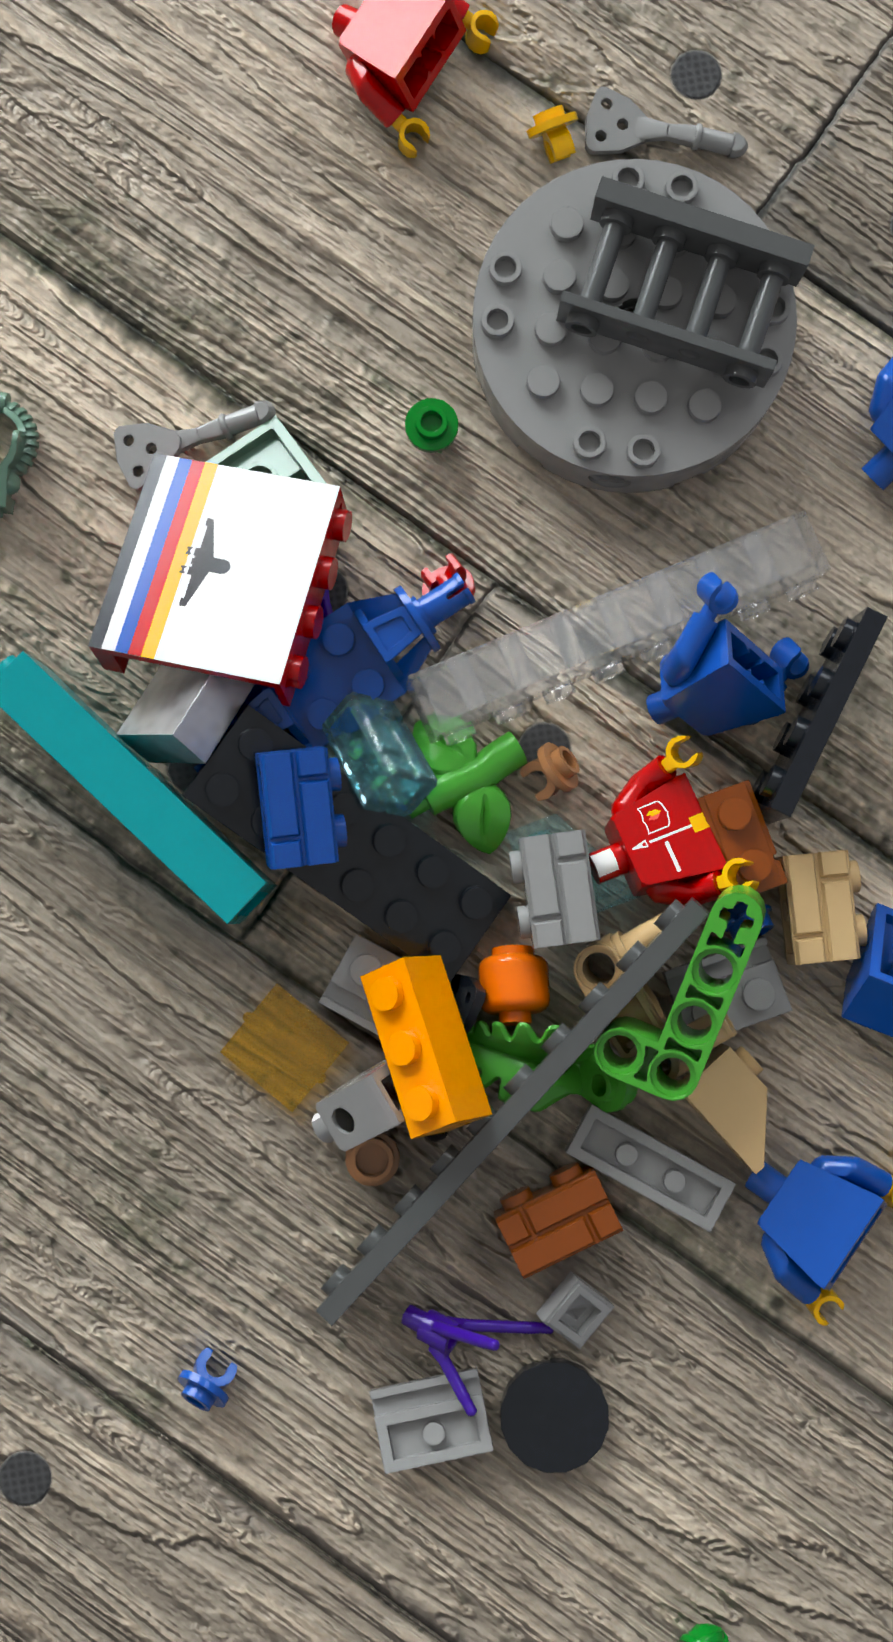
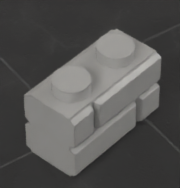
(556, 889)

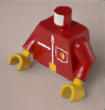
(400, 49)
(663, 837)

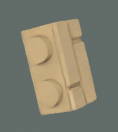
(820, 908)

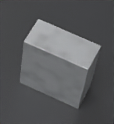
(182, 715)

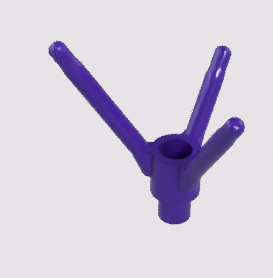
(444, 1332)

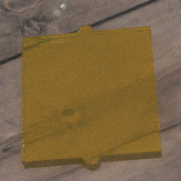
(284, 1047)

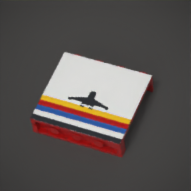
(223, 574)

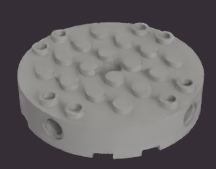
(594, 403)

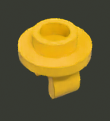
(556, 137)

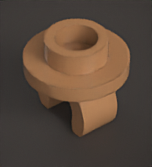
(558, 766)

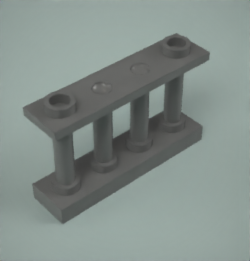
(722, 243)

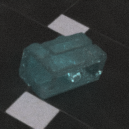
(379, 754)

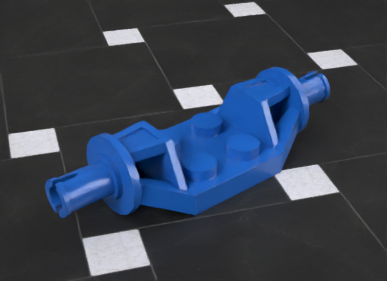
(358, 656)

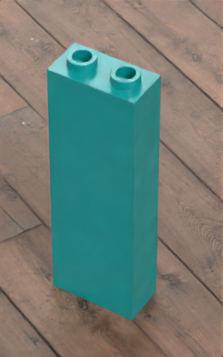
(131, 789)

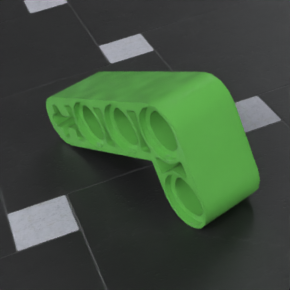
(698, 990)

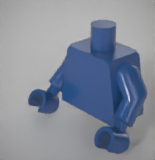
(719, 675)

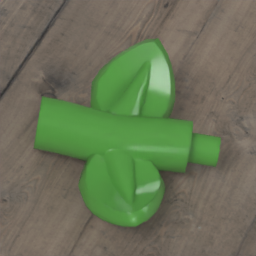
(469, 785)

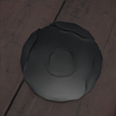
(554, 1415)

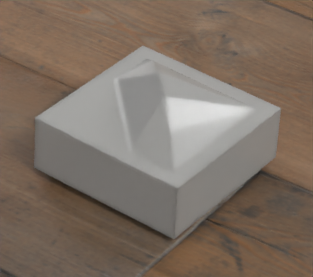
(575, 1310)

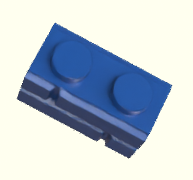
(299, 807)

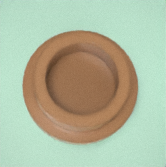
(373, 1160)

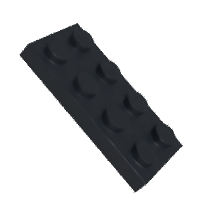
(822, 703)

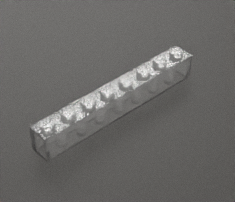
(610, 630)

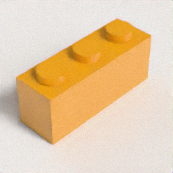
(425, 1045)

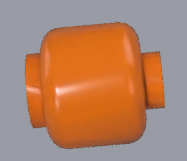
(514, 983)

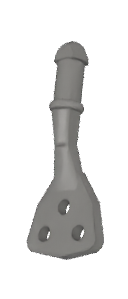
(644, 129)
(176, 442)

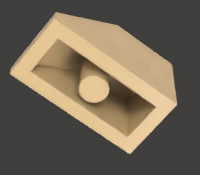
(734, 1103)

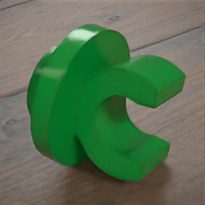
(431, 425)

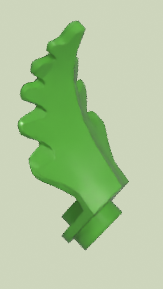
(503, 1055)

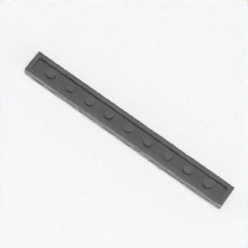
(525, 1091)

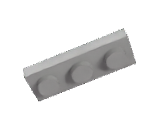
(650, 1167)

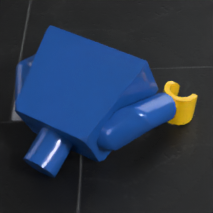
(818, 1221)

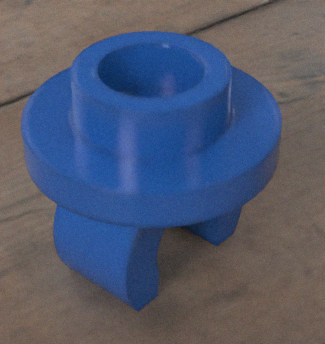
(202, 1388)

